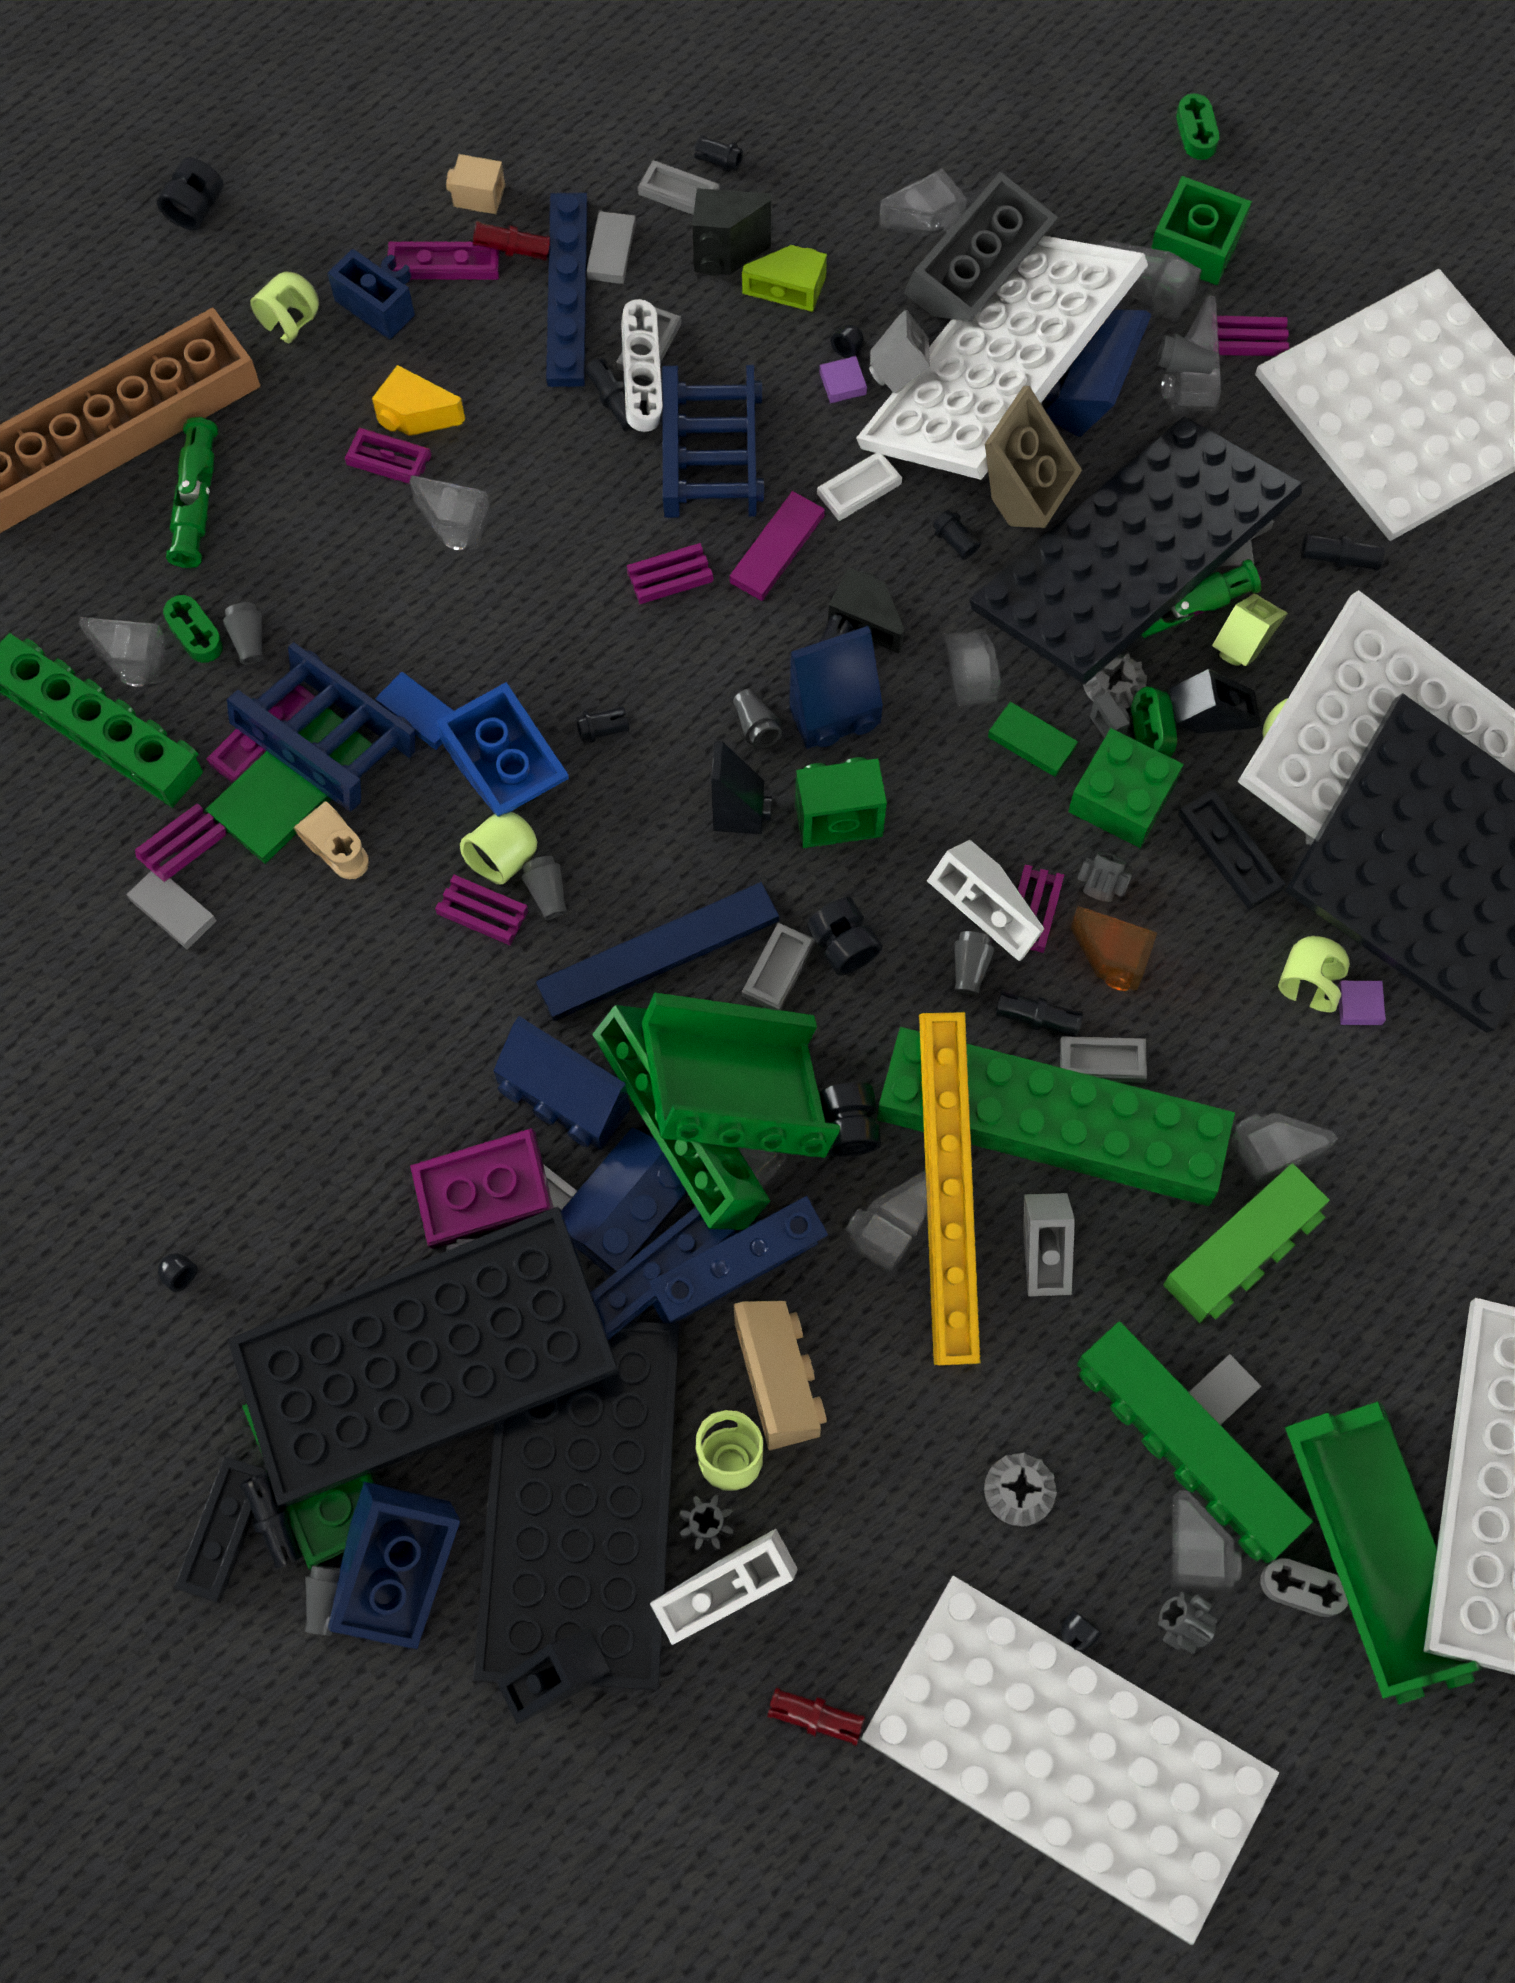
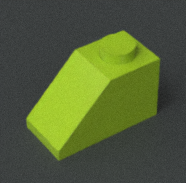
(787, 277)

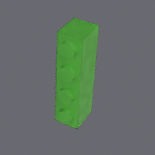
(1246, 1243)

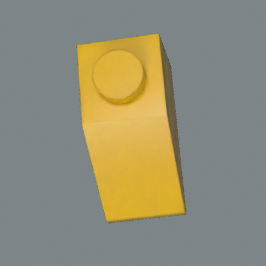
(415, 405)

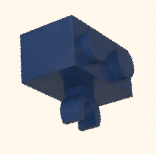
(373, 292)

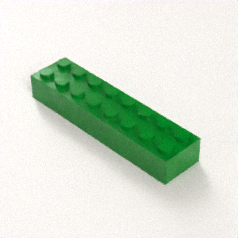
(1074, 1121)

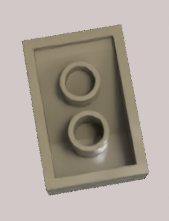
(1028, 464)

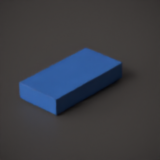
(417, 705)

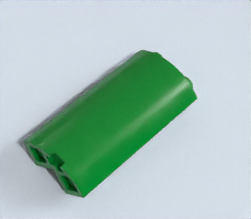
(1376, 1544)

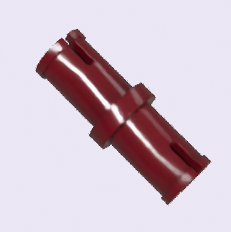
(511, 241)
(816, 1716)

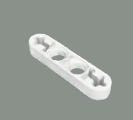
(641, 365)

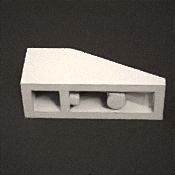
(987, 897)
(725, 1587)

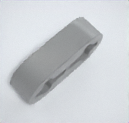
(1301, 1598)

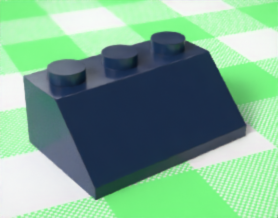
(1097, 373)
(561, 1085)
(623, 1202)

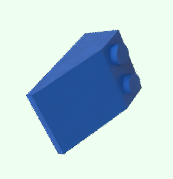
(500, 750)

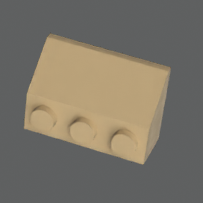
(778, 1372)

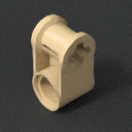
(331, 838)

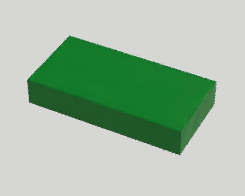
(1032, 739)

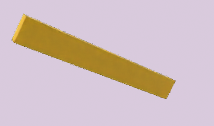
(949, 1189)

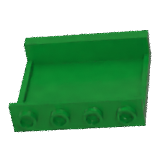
(735, 1076)

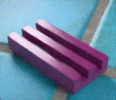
(1250, 329)
(384, 461)
(668, 567)
(175, 838)
(1042, 878)
(451, 895)

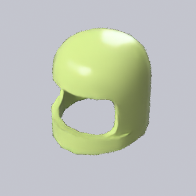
(279, 294)
(506, 841)
(1307, 961)
(728, 1469)

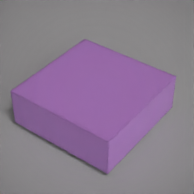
(843, 379)
(1361, 1003)

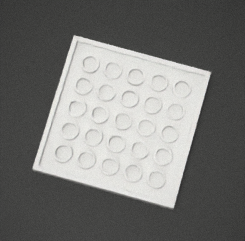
(1404, 402)
(1343, 700)

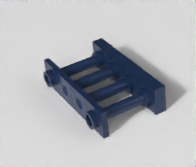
(678, 458)
(313, 759)
(737, 1261)

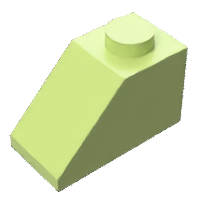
(1248, 630)

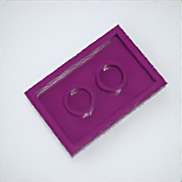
(481, 1188)

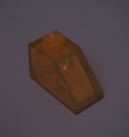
(1113, 947)

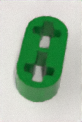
(1190, 127)
(199, 624)
(1154, 720)

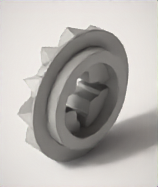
(1123, 692)
(1004, 1502)

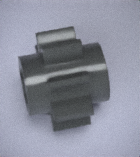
(1104, 876)
(700, 1512)
(1187, 1622)

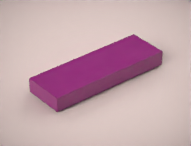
(446, 260)
(777, 546)
(240, 752)

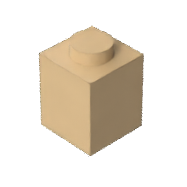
(476, 183)

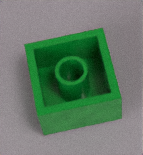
(1202, 227)
(1125, 788)
(840, 802)

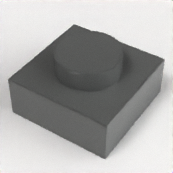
(1109, 714)

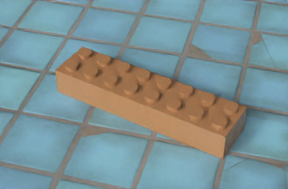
(119, 414)

